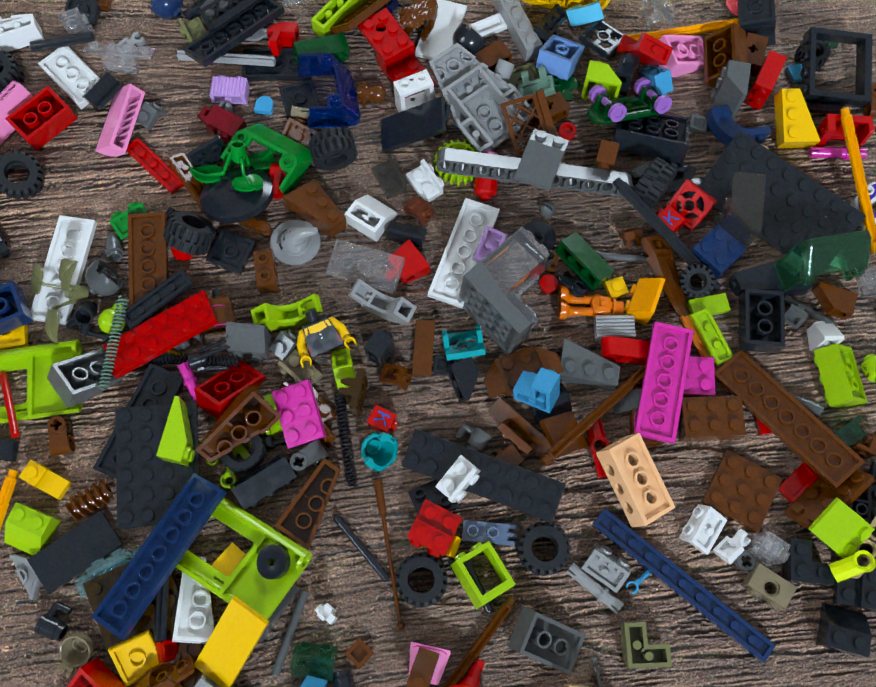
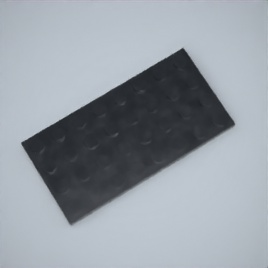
(793, 202)

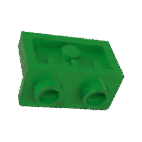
(120, 220)

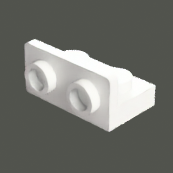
(425, 181)
(458, 478)
(703, 528)

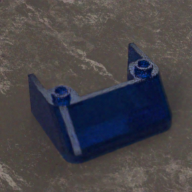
(340, 108)

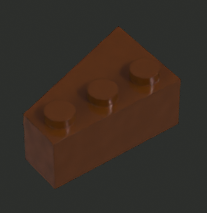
(316, 207)

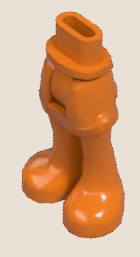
(598, 305)

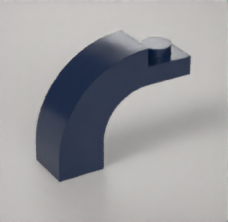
(725, 128)

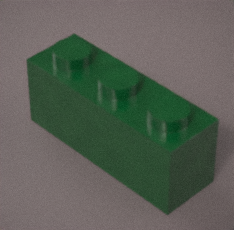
(332, 44)
(584, 261)

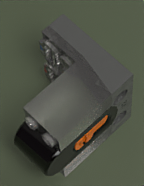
(498, 281)

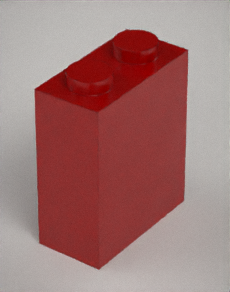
(765, 80)

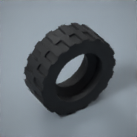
(251, 462)

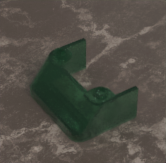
(823, 256)

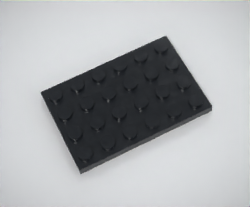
(143, 480)

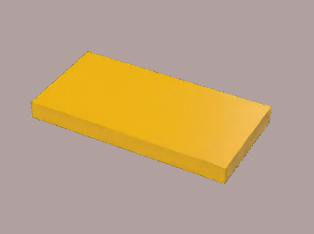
(231, 643)

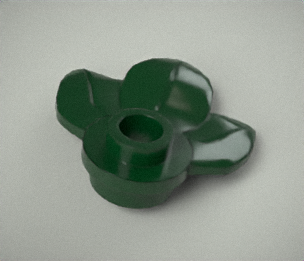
(566, 86)

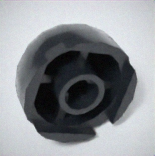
(468, 39)

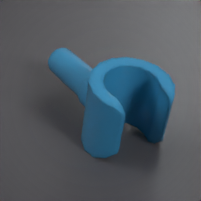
(637, 582)

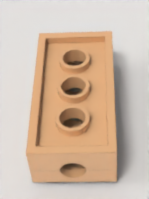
(635, 480)

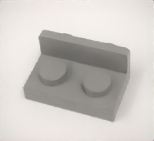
(607, 567)

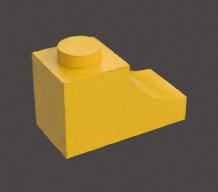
(45, 479)

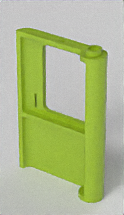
(41, 396)
(245, 580)

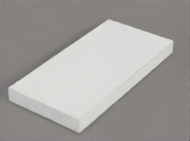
(440, 38)
(69, 74)

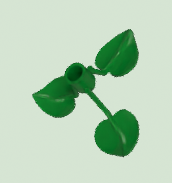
(238, 154)

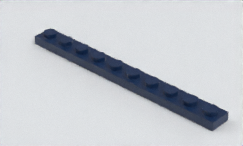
(684, 585)

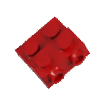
(434, 528)

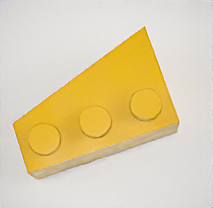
(793, 120)

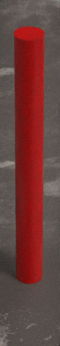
(11, 415)

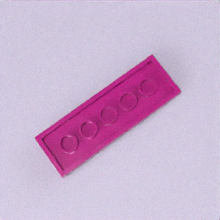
(664, 382)

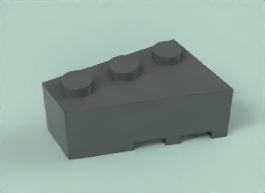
(587, 368)

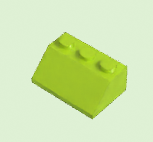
(839, 376)

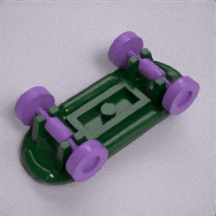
(627, 107)

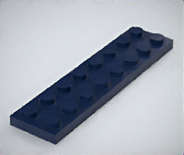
(158, 556)

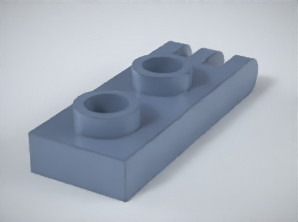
(487, 531)

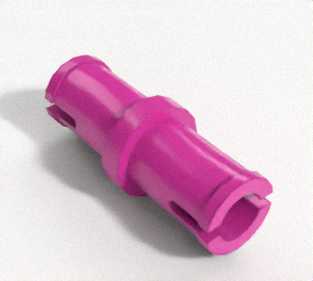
(189, 378)

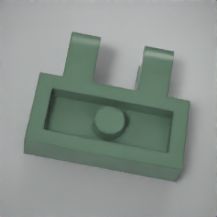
(532, 86)

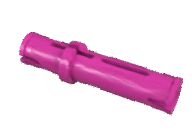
(833, 152)

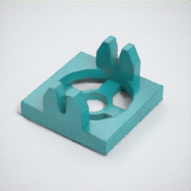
(474, 348)

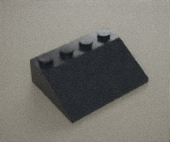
(655, 137)

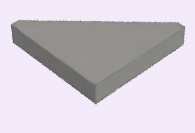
(26, 575)

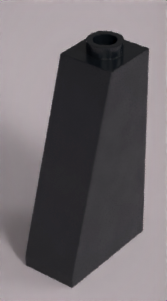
(763, 278)

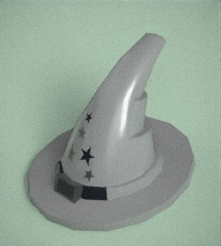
(295, 242)

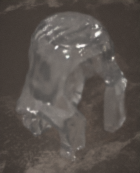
(662, 12)

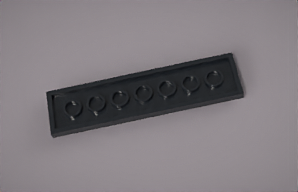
(497, 480)

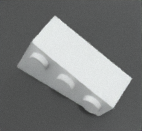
(19, 32)

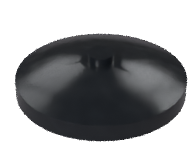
(229, 205)

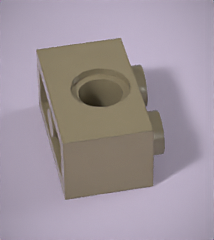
(781, 589)

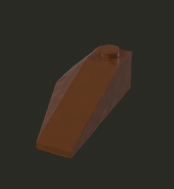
(240, 422)

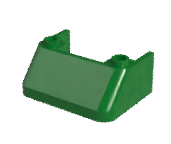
(294, 156)

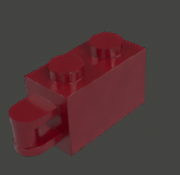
(221, 122)

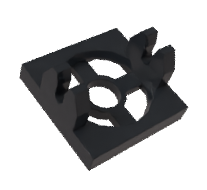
(597, 28)

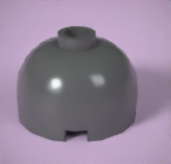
(102, 279)

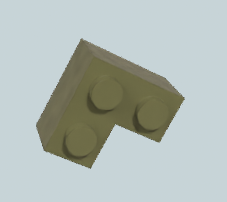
(638, 652)

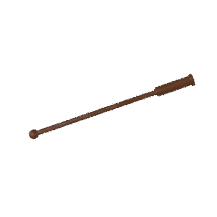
(382, 511)

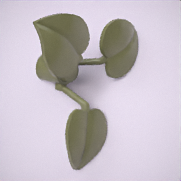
(73, 292)

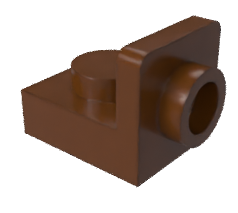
(395, 376)
(867, 448)

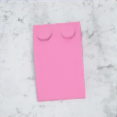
(686, 54)

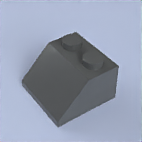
(248, 340)

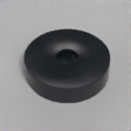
(281, 565)

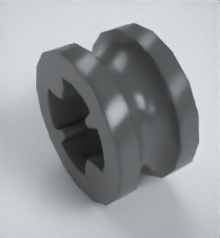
(751, 561)

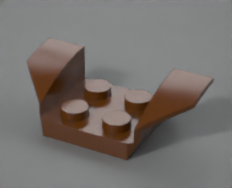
(507, 369)

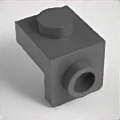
(149, 114)
(284, 344)

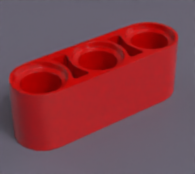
(625, 350)

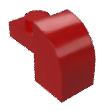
(282, 35)

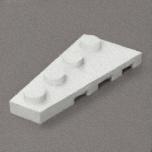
(194, 612)

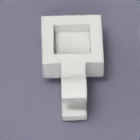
(731, 548)
(326, 612)

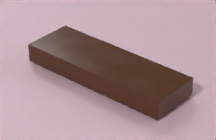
(423, 348)

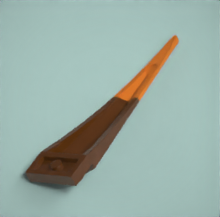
(663, 265)

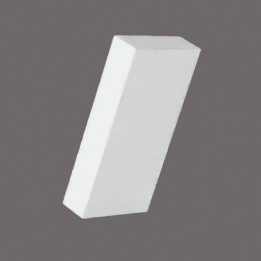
(489, 25)

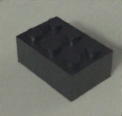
(761, 320)

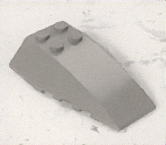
(476, 98)

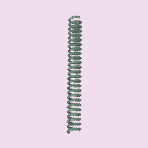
(110, 343)

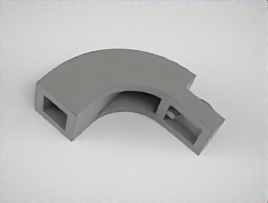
(389, 308)

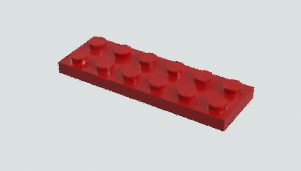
(162, 333)

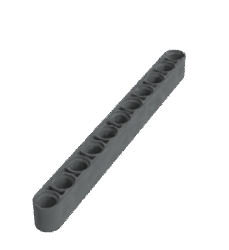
(504, 169)

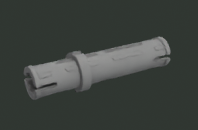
(601, 593)

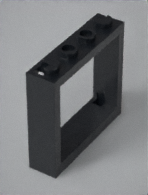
(863, 81)

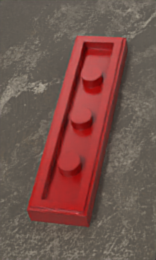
(154, 165)

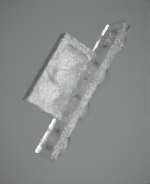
(120, 57)

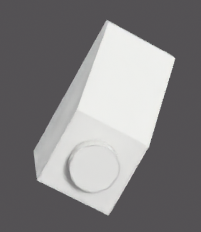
(823, 335)

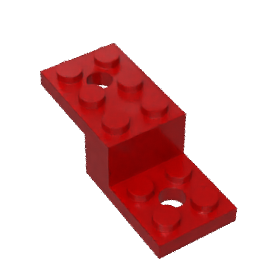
(393, 46)

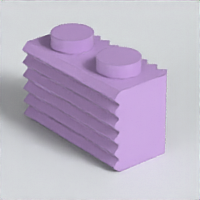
(229, 89)

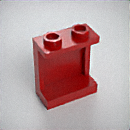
(647, 48)
(832, 129)

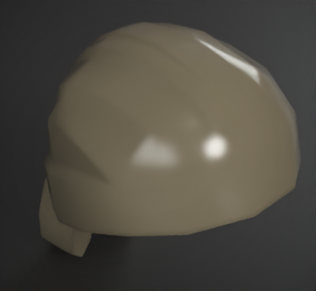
(74, 652)

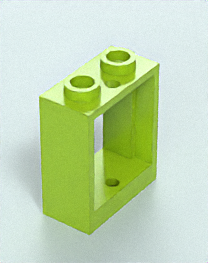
(467, 582)

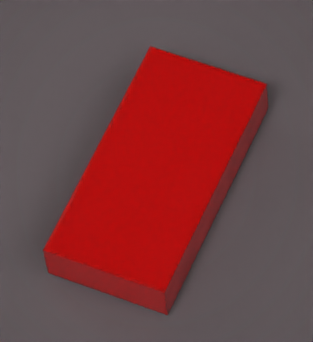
(798, 482)

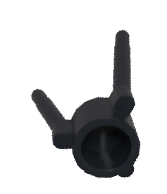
(198, 357)

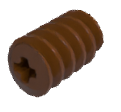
(89, 501)

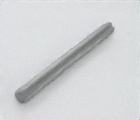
(234, 58)

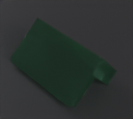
(851, 431)

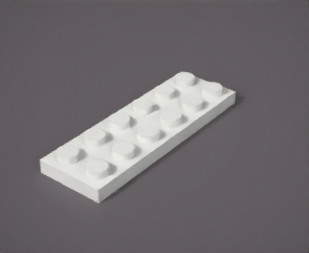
(70, 241)
(460, 250)

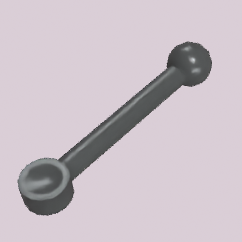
(595, 664)

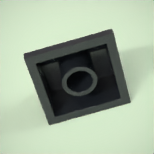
(844, 631)

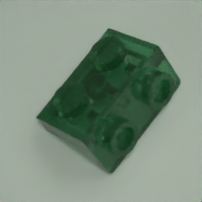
(314, 660)

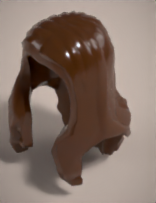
(416, 15)

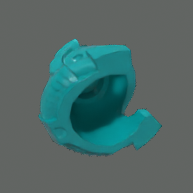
(379, 450)

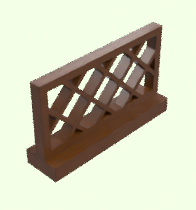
(543, 116)

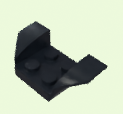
(758, 18)

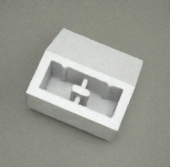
(370, 216)

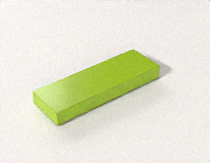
(711, 336)

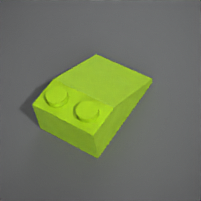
(177, 440)

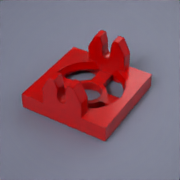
(709, 202)

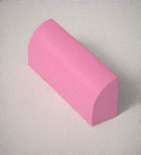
(10, 100)
(120, 121)

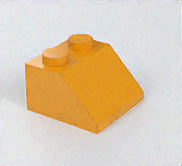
(644, 299)

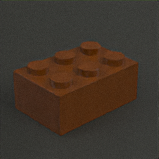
(722, 46)
(711, 418)

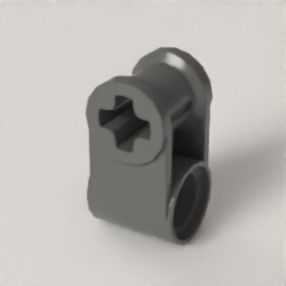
(310, 455)

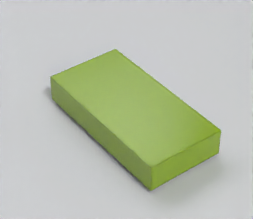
(716, 303)

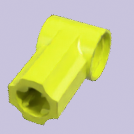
(850, 567)

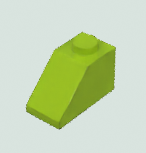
(342, 366)

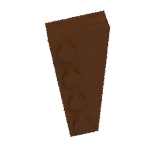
(308, 507)

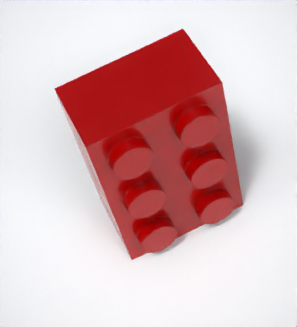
(41, 118)

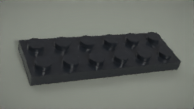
(233, 32)
(155, 388)

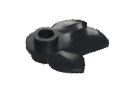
(577, 287)

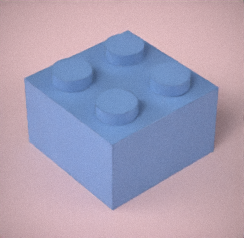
(560, 56)

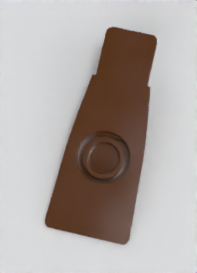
(166, 674)

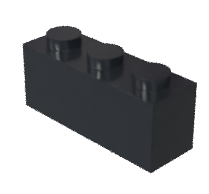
(263, 482)

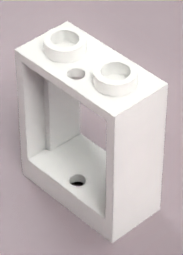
(405, 87)

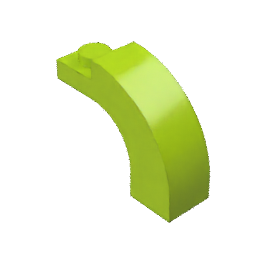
(285, 316)

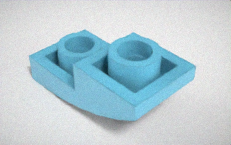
(585, 14)

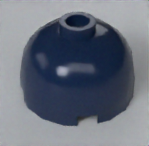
(167, 8)

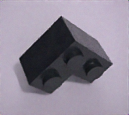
(800, 567)

